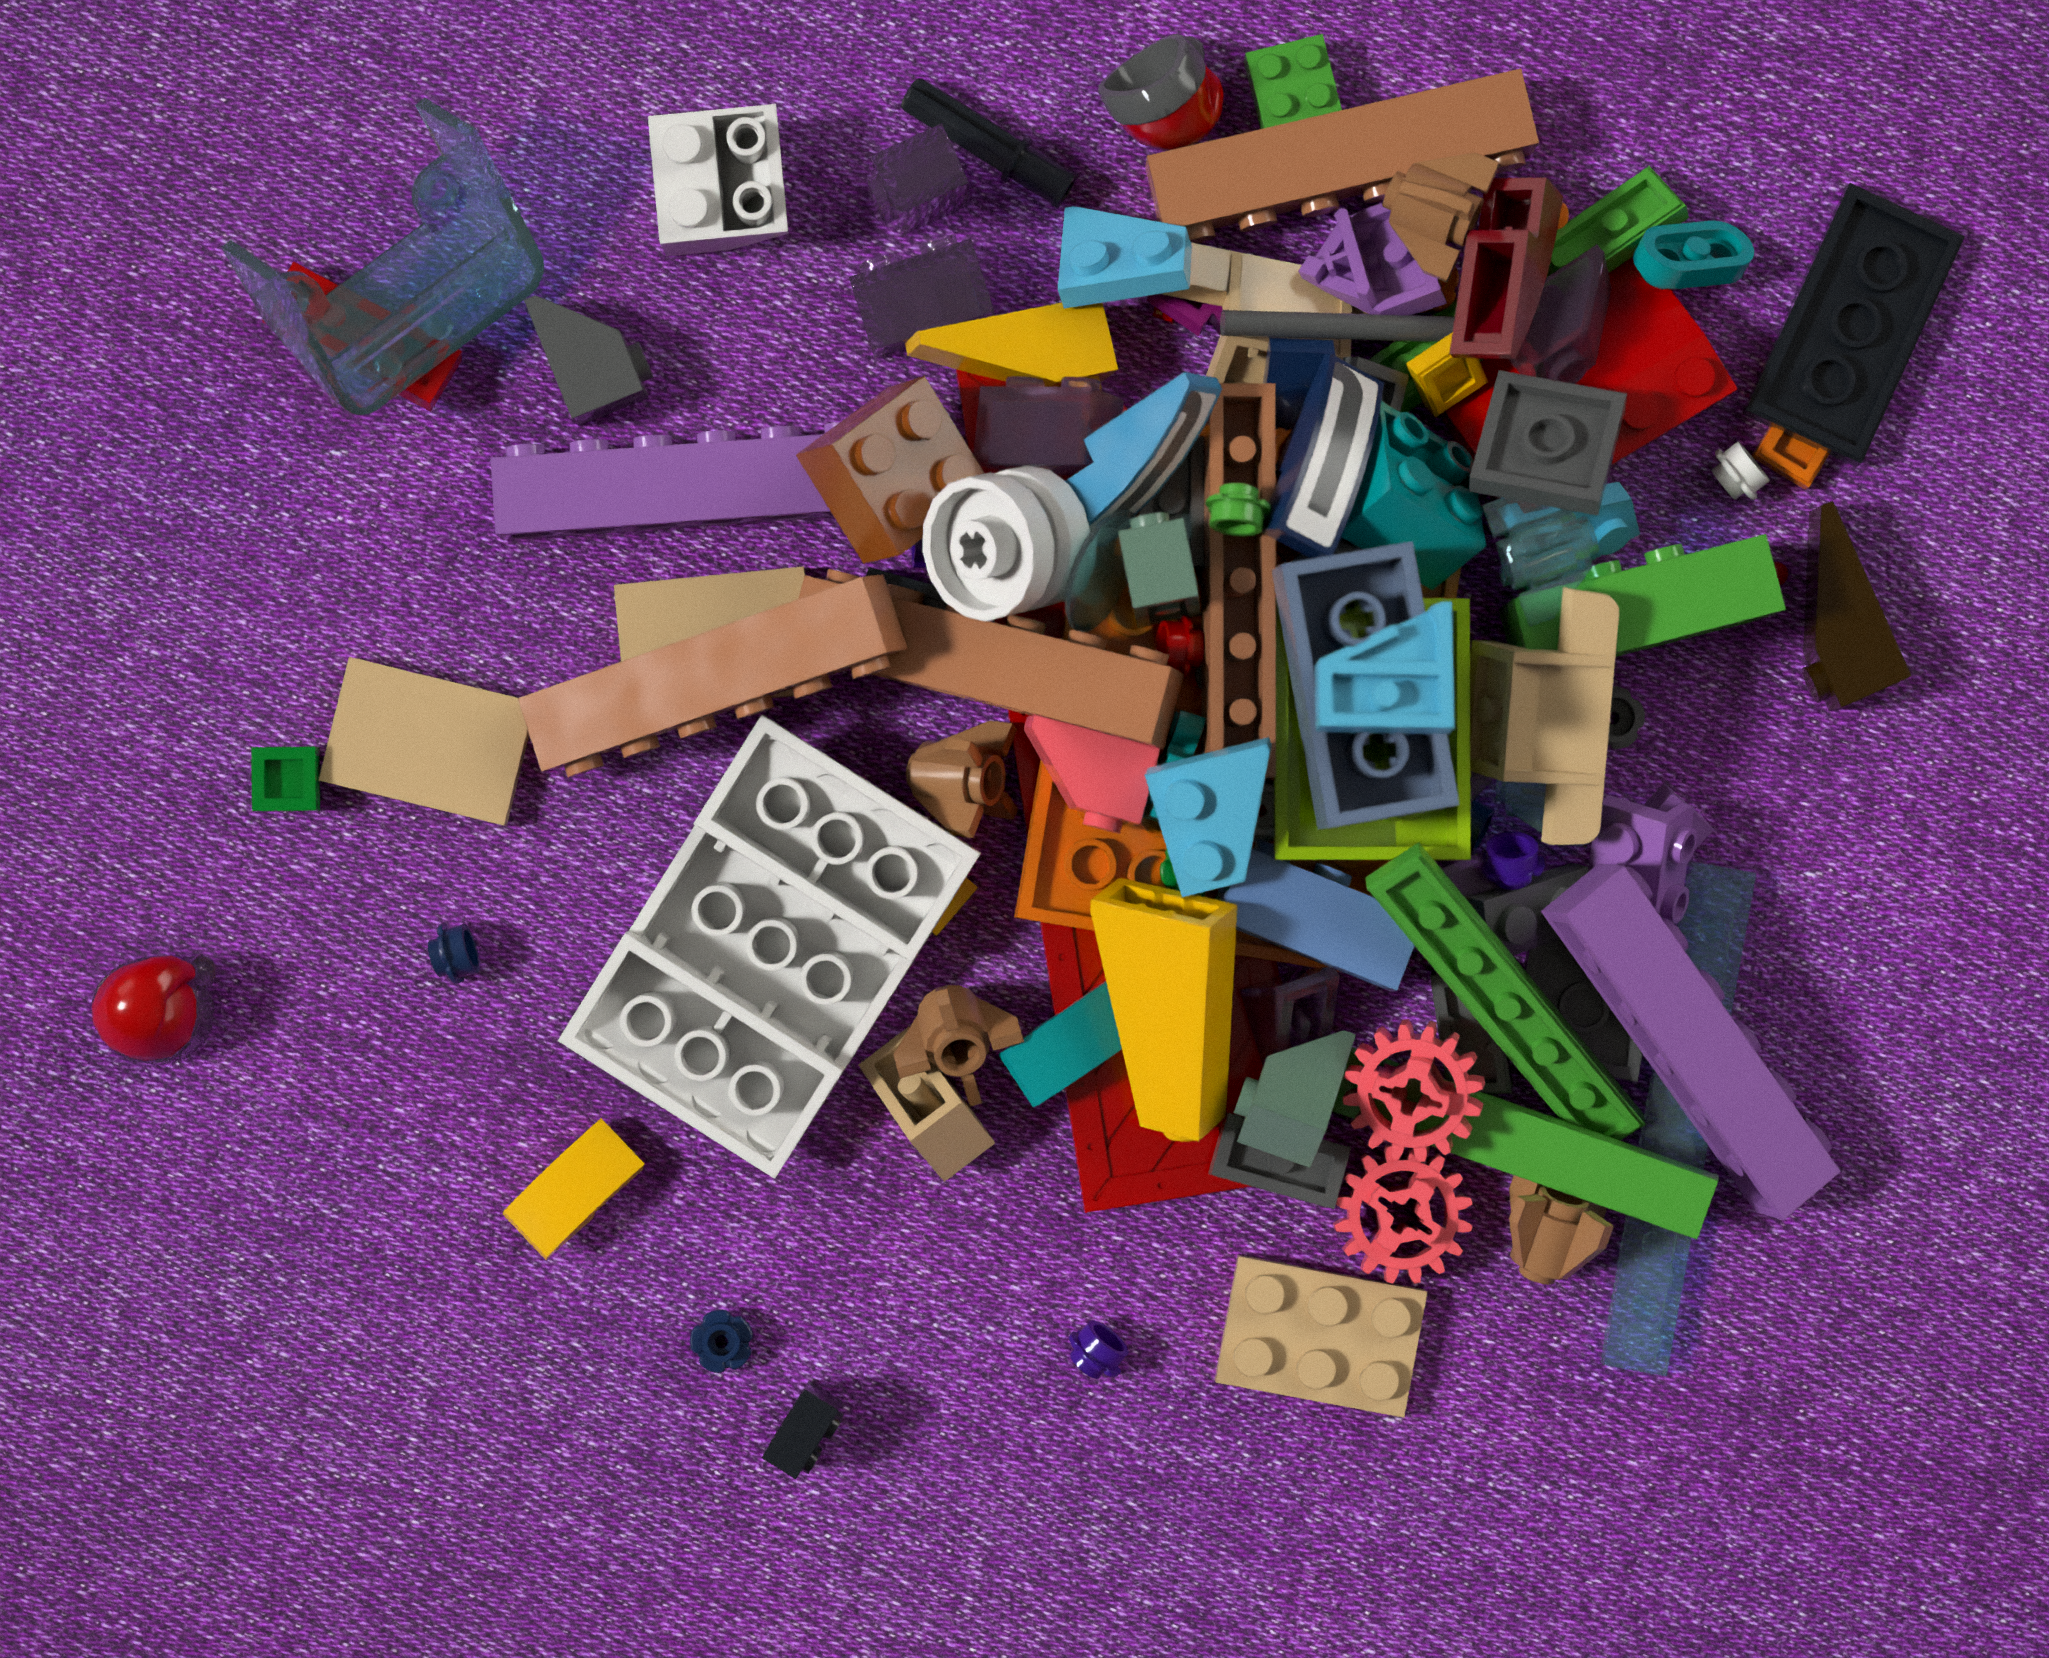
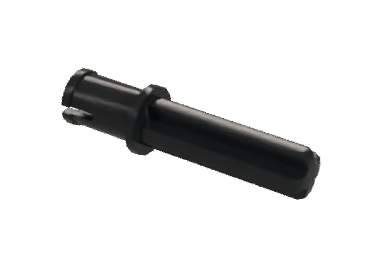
(989, 142)

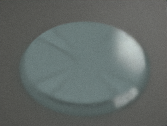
(1097, 573)

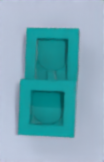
(1064, 1047)

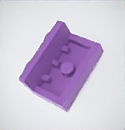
(1653, 845)

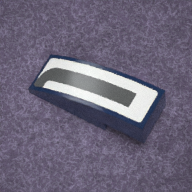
(1324, 459)

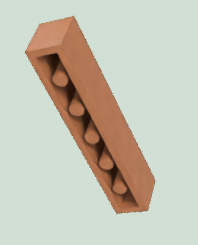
(1338, 155)
(1238, 578)
(1029, 671)
(714, 673)

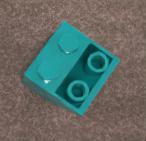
(1419, 494)

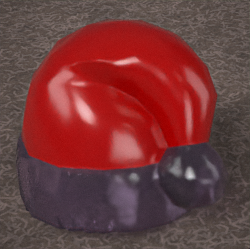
(156, 1007)

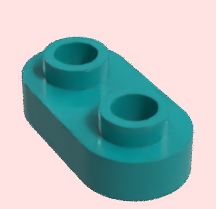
(1693, 254)

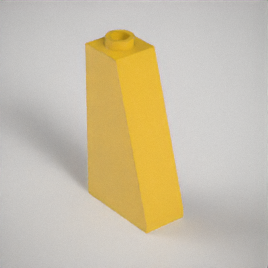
(1171, 1000)

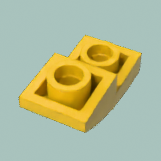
(573, 1189)

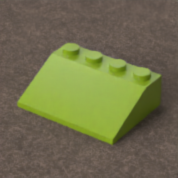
(1440, 831)

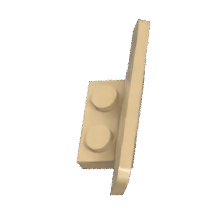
(1253, 284)
(1549, 714)

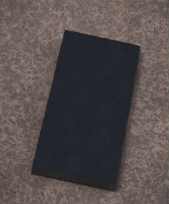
(1853, 324)

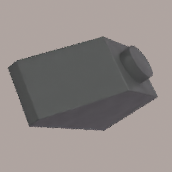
(589, 361)

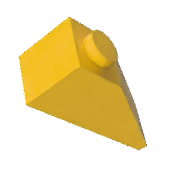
(1024, 343)

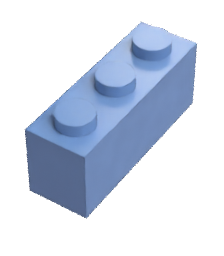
(1319, 918)

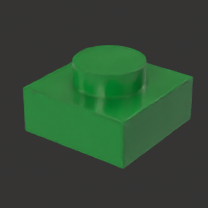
(285, 779)

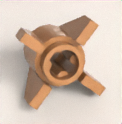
(1437, 207)
(963, 777)
(955, 1036)
(1553, 1231)

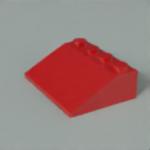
(1646, 351)

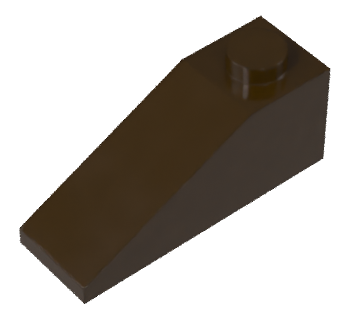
(1844, 626)

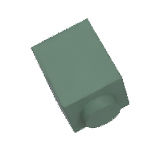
(1159, 569)
(1294, 1098)

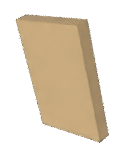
(677, 609)
(426, 741)

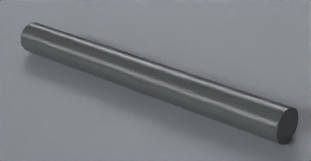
(1335, 326)

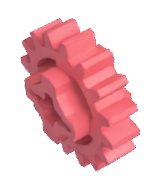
(1438, 1095)
(1387, 1240)

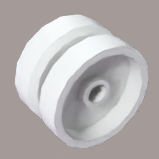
(1003, 541)

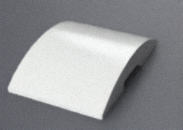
(769, 946)

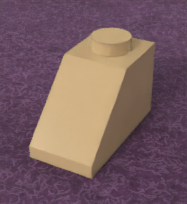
(928, 1111)

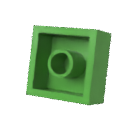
(1291, 81)

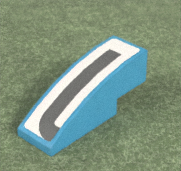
(1144, 447)

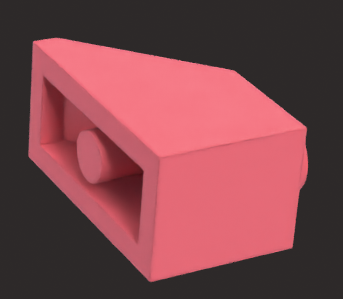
(1094, 771)

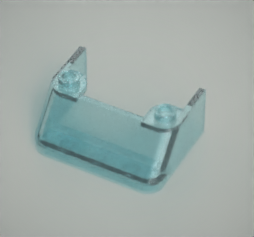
(418, 296)

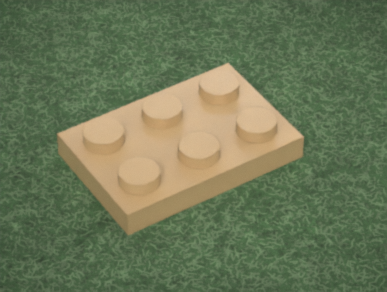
(1320, 1336)

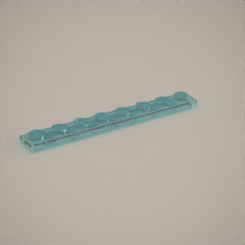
(1650, 1256)

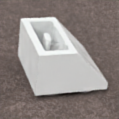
(717, 179)

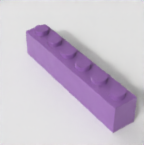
(654, 484)
(1692, 1039)

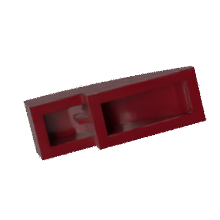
(1505, 267)

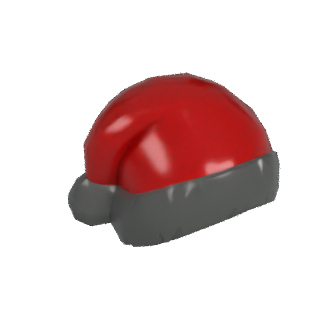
(1165, 94)

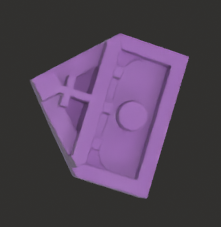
(1371, 267)

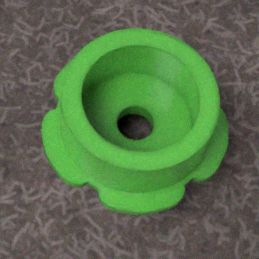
(1237, 510)

